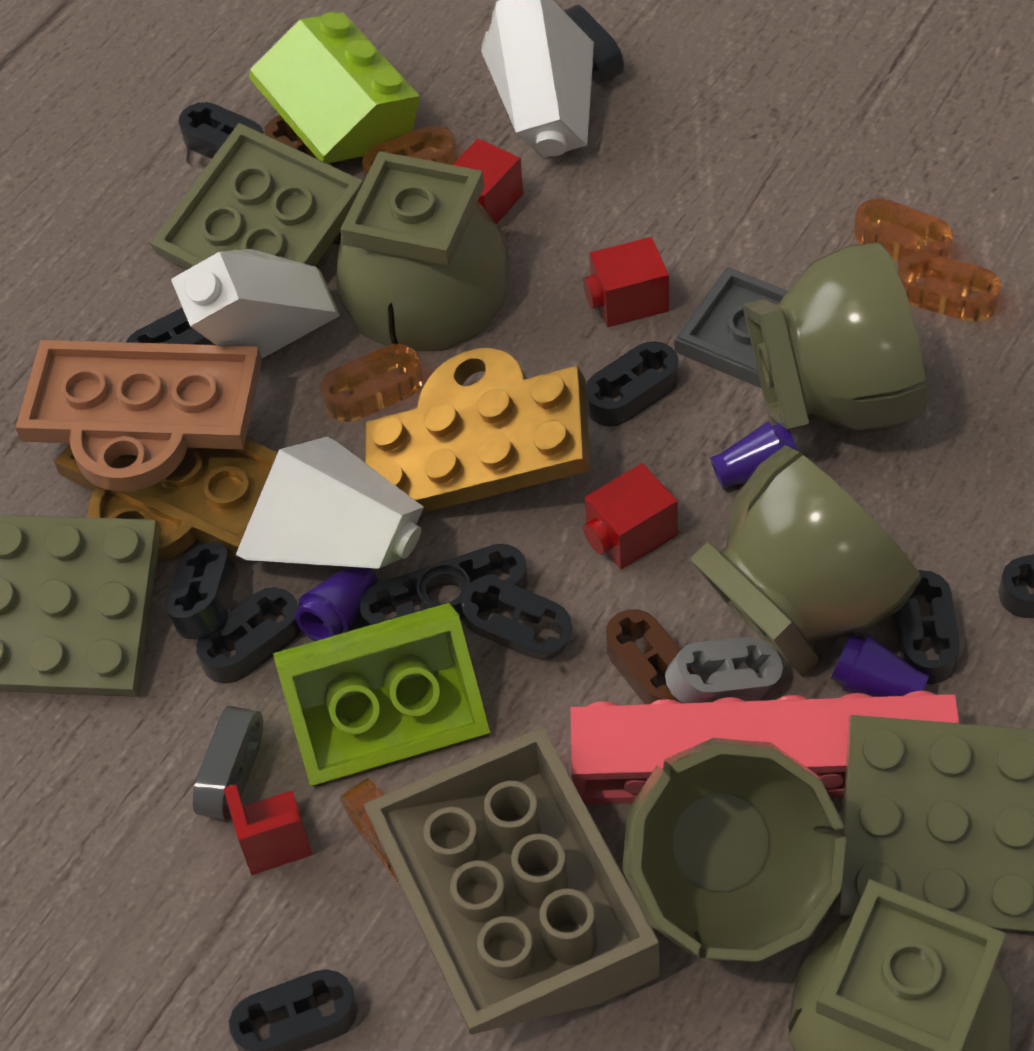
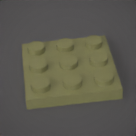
(260, 200)
(75, 603)
(941, 817)

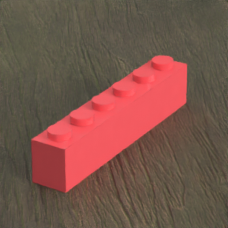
(622, 744)

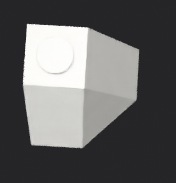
(541, 73)
(254, 299)
(329, 511)

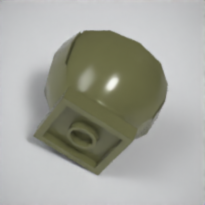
(425, 249)
(840, 345)
(805, 560)
(733, 850)
(902, 982)

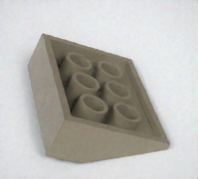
(514, 886)

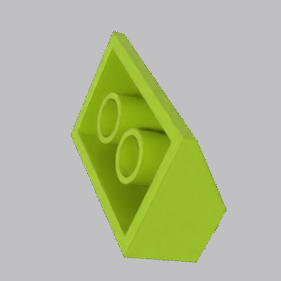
(335, 88)
(381, 693)

